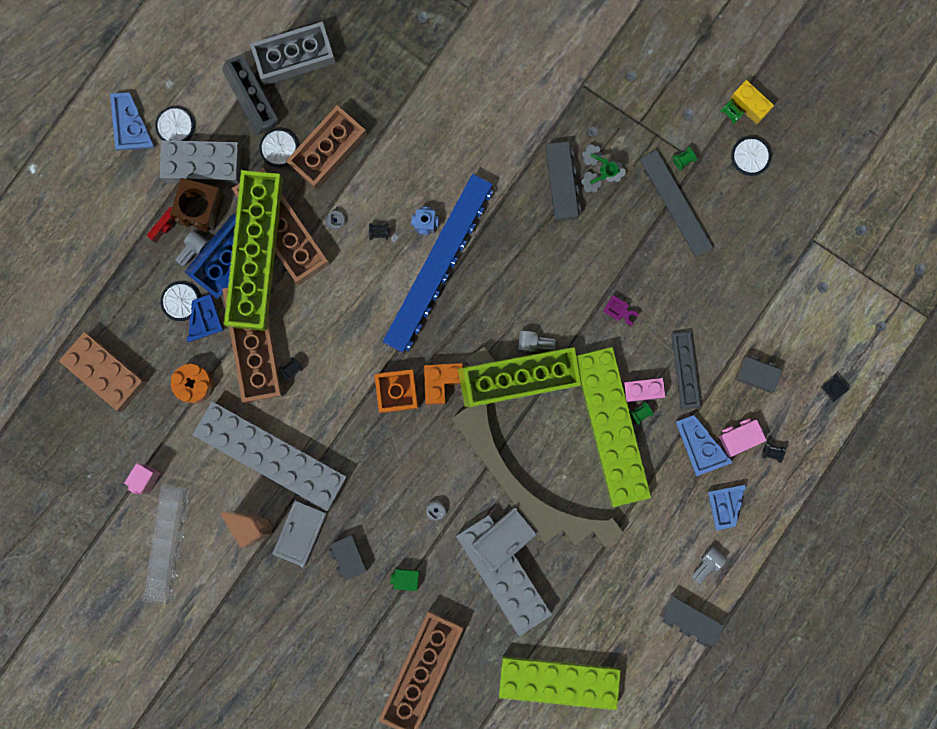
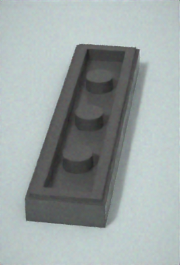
(685, 370)

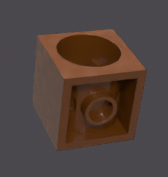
(188, 190)

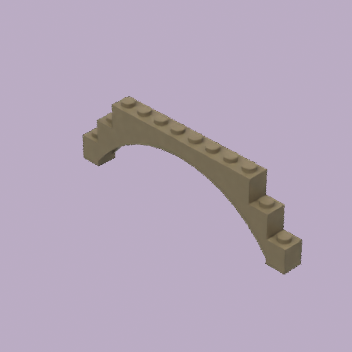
(541, 517)

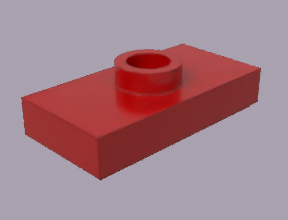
(162, 226)

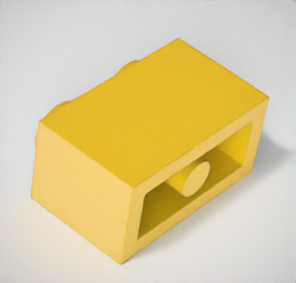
(752, 102)

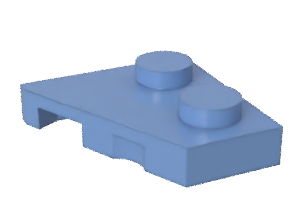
(725, 506)

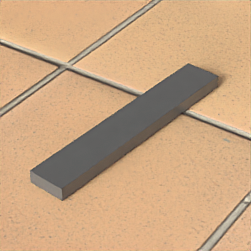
(676, 204)

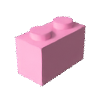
(644, 390)
(742, 438)
(142, 479)

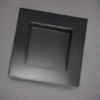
(834, 388)

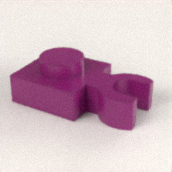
(617, 309)

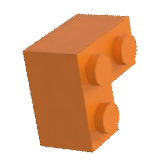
(435, 380)

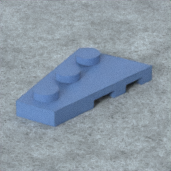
(127, 124)
(700, 447)

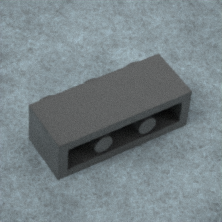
(691, 622)

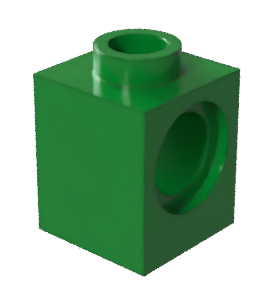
(405, 579)

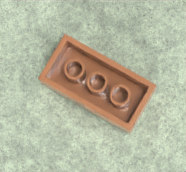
(326, 147)
(102, 372)

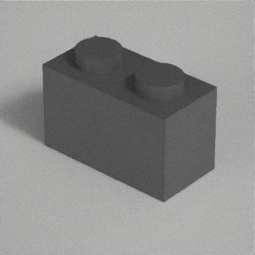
(758, 374)
(348, 558)

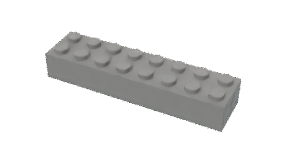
(270, 456)

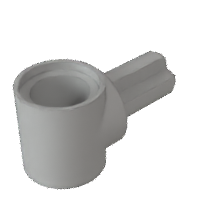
(194, 244)
(530, 342)
(712, 561)

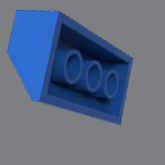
(213, 263)

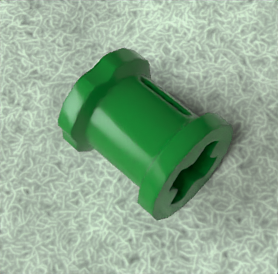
(726, 109)
(684, 158)
(641, 413)

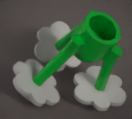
(609, 170)

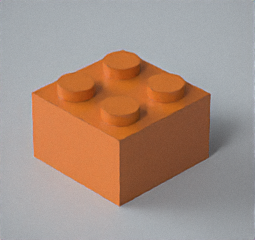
(396, 391)

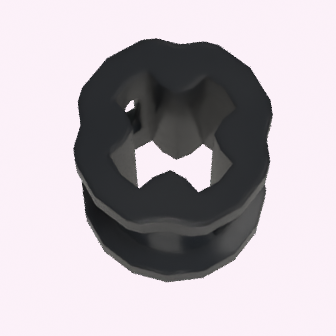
(372, 228)
(290, 369)
(773, 452)

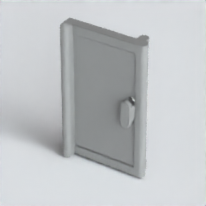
(299, 533)
(504, 537)

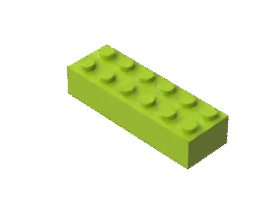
(519, 377)
(559, 682)

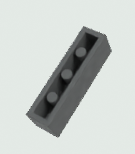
(249, 94)
(562, 181)

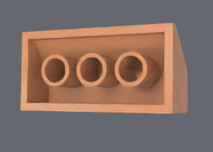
(246, 527)

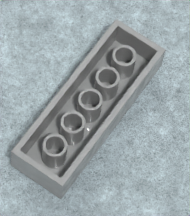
(507, 584)

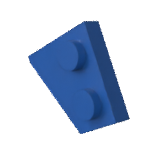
(203, 319)

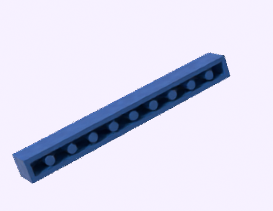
(438, 263)

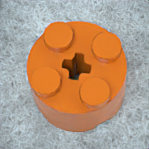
(181, 380)

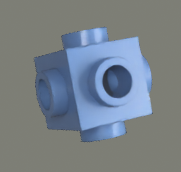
(428, 227)

